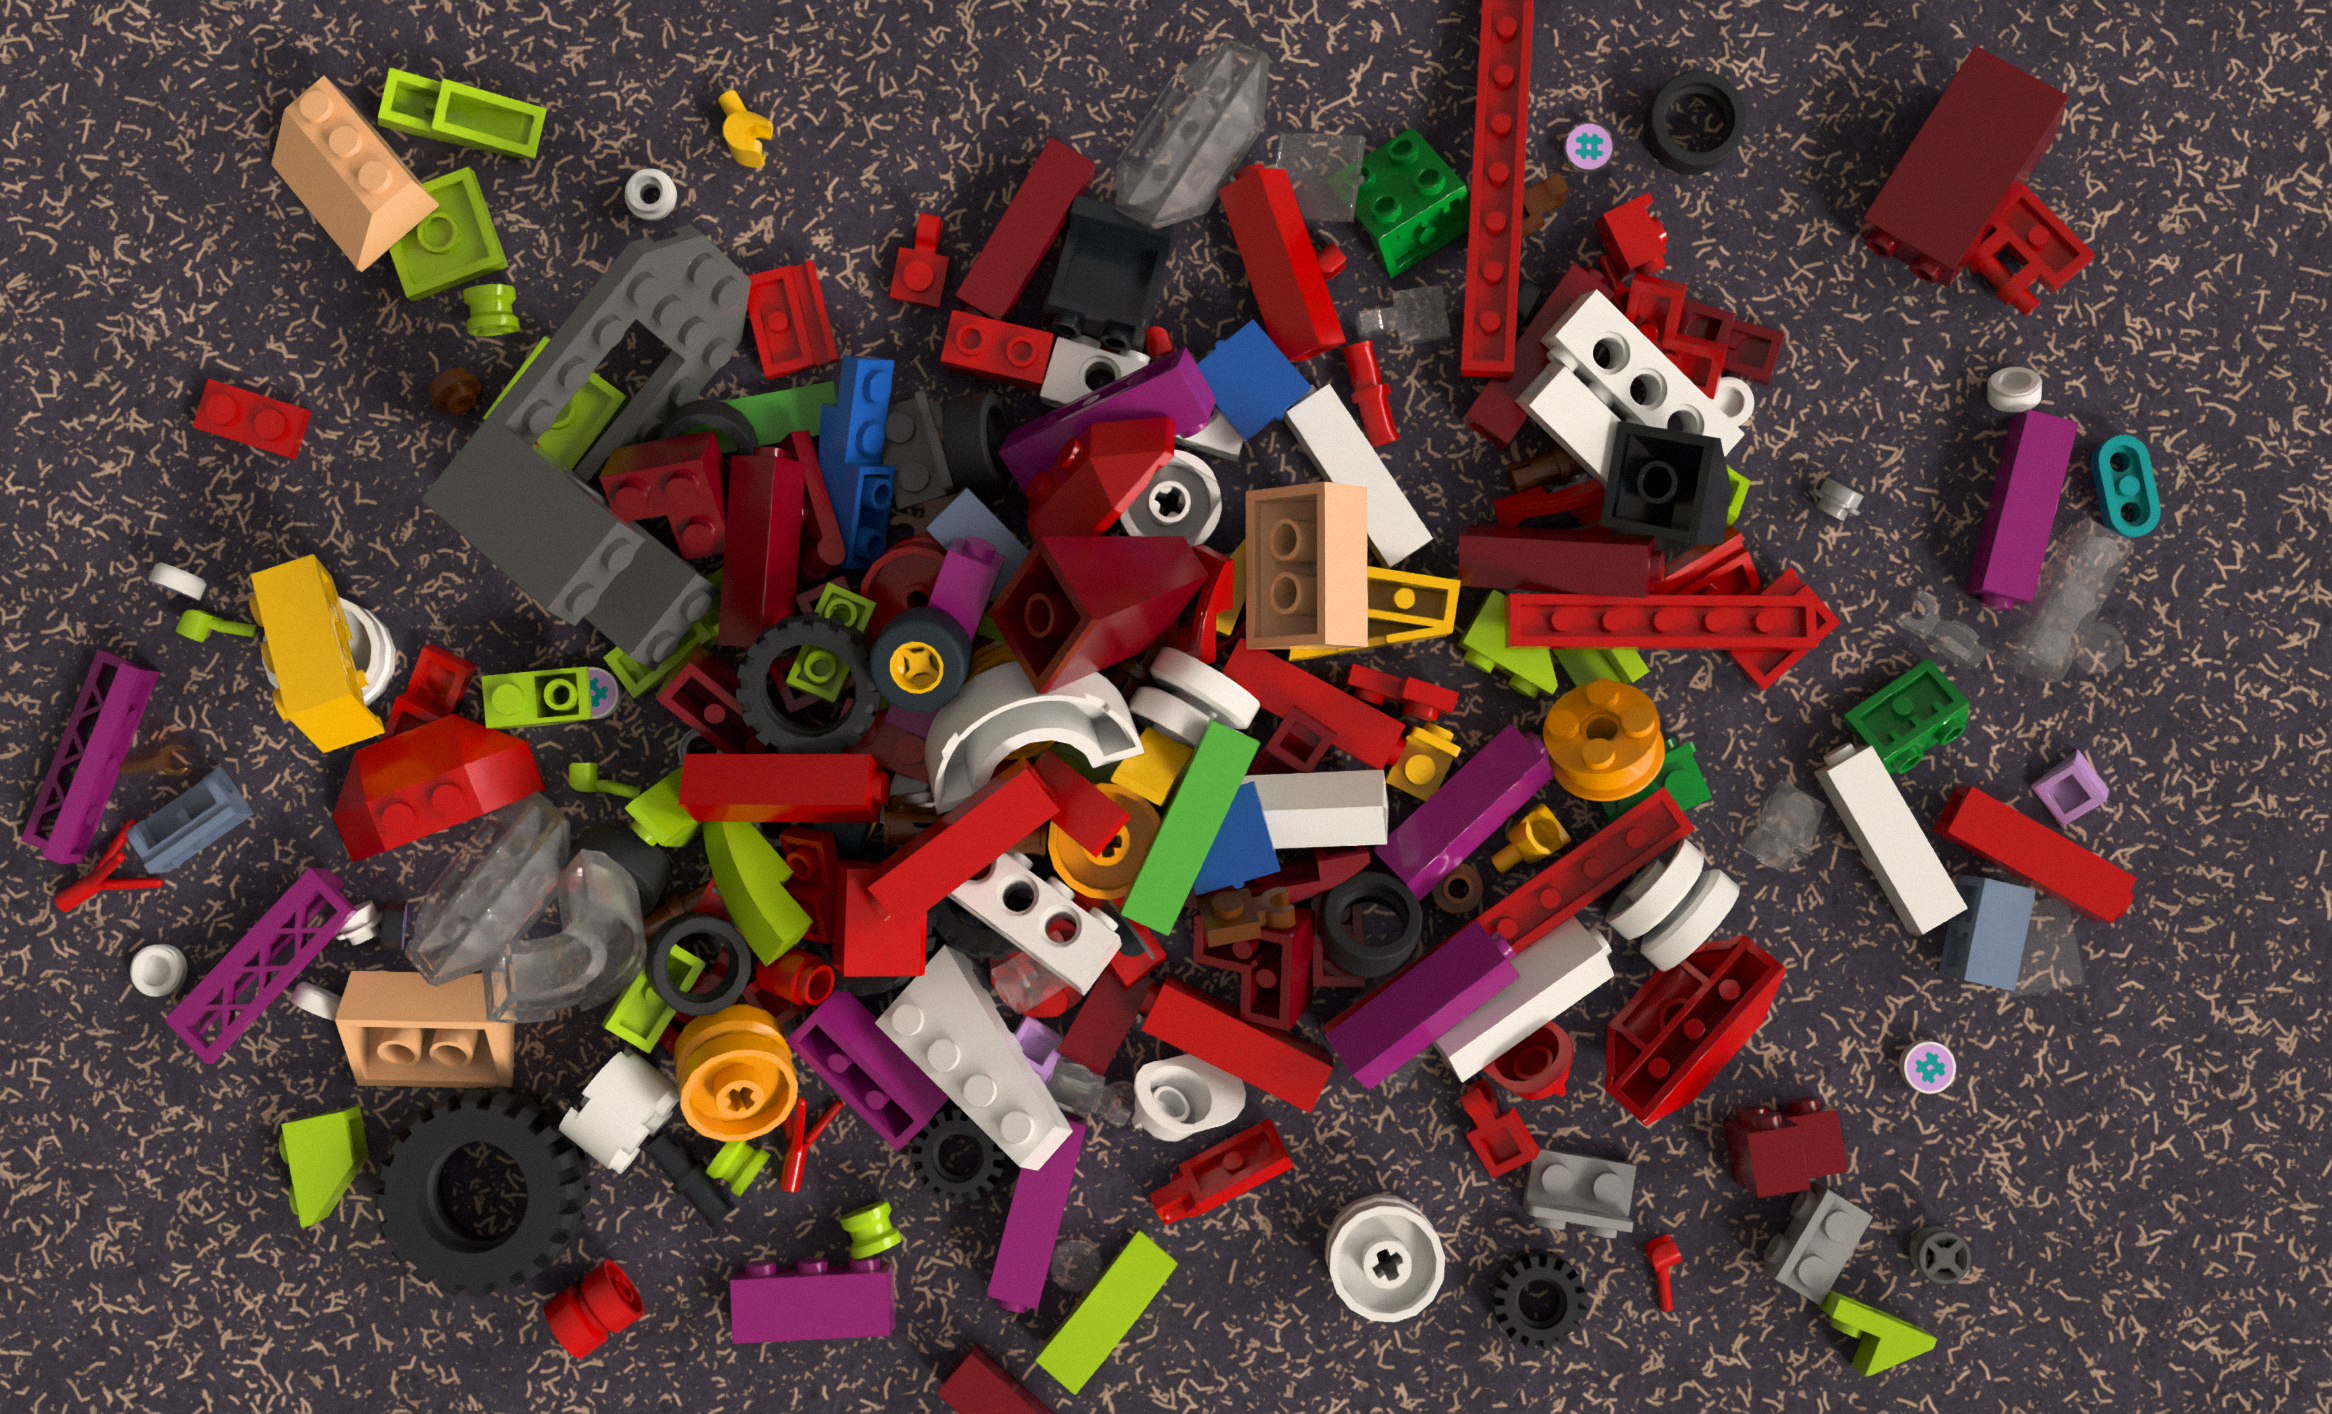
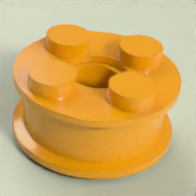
(1579, 747)

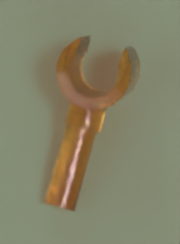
(156, 763)

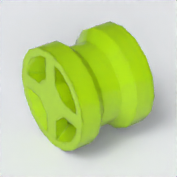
(491, 310)
(737, 1165)
(870, 1229)

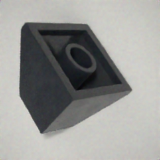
(1667, 485)

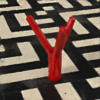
(98, 878)
(798, 1143)

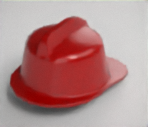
(1536, 1064)

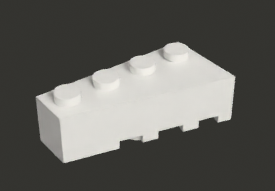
(967, 1050)

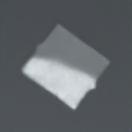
(1323, 173)
(2049, 952)

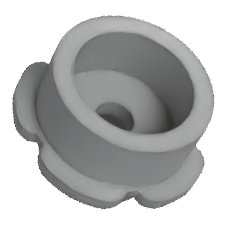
(1838, 499)

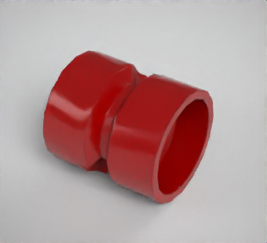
(585, 1314)

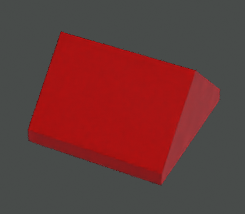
(864, 941)

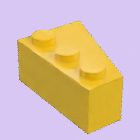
(1400, 611)
(311, 654)

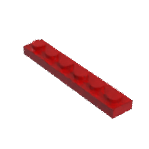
(1660, 622)

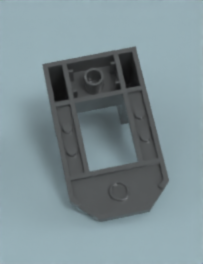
(554, 523)

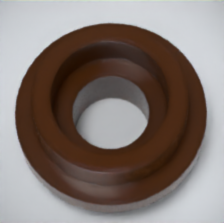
(454, 391)
(1468, 900)

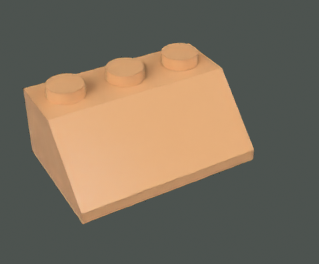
(348, 174)
(1306, 567)
(422, 1034)

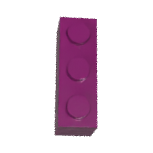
(867, 1068)
(812, 1300)

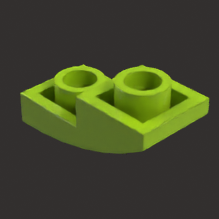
(819, 669)

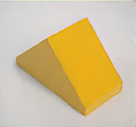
(1157, 770)

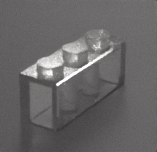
(2065, 601)

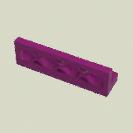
(99, 758)
(253, 957)

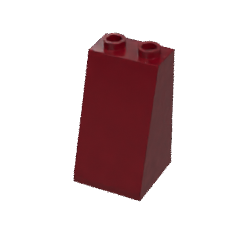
(1963, 167)
(1093, 602)

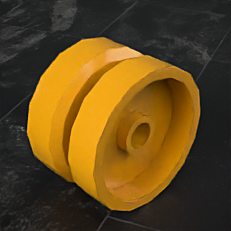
(1116, 866)
(735, 1073)

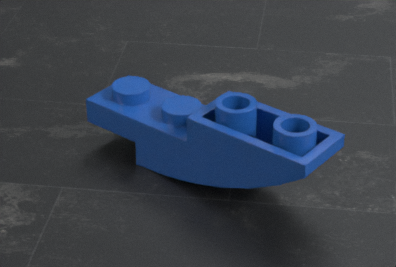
(852, 454)

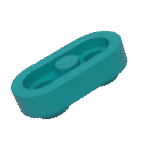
(2131, 486)

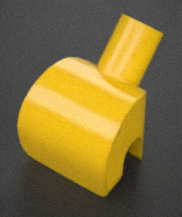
(742, 129)
(1531, 839)

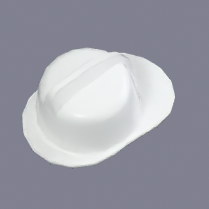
(1185, 1097)

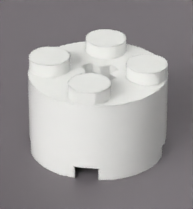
(1198, 499)
(620, 1110)

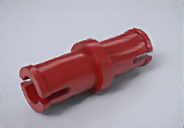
(1370, 393)

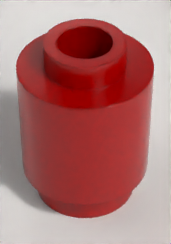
(797, 977)

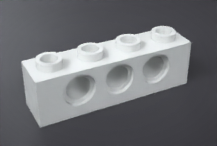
(1080, 356)
(1632, 356)
(1074, 961)

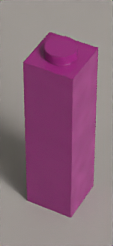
(2021, 510)
(964, 593)
(1466, 810)
(1424, 1004)
(1034, 1225)

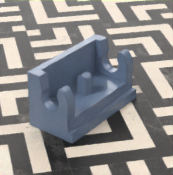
(970, 517)
(189, 823)
(1990, 935)

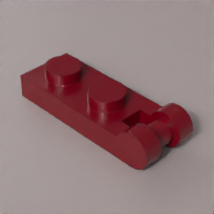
(820, 537)

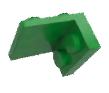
(1410, 202)

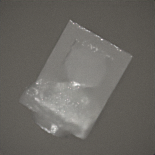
(1784, 827)
(1025, 982)

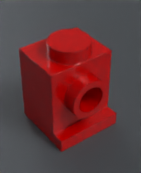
(1633, 238)

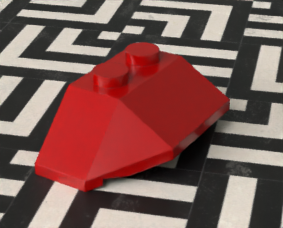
(1098, 476)
(430, 783)
(1688, 1025)

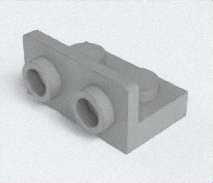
(1580, 1191)
(1815, 1242)

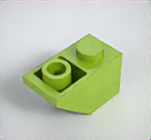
(1485, 648)
(537, 698)
(661, 818)
(322, 1159)

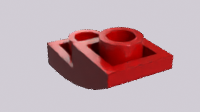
(1084, 810)
(811, 885)

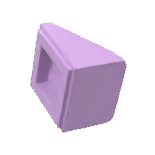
(2071, 789)
(1038, 1045)

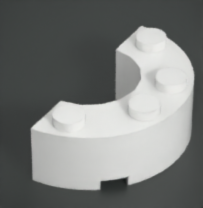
(1004, 712)

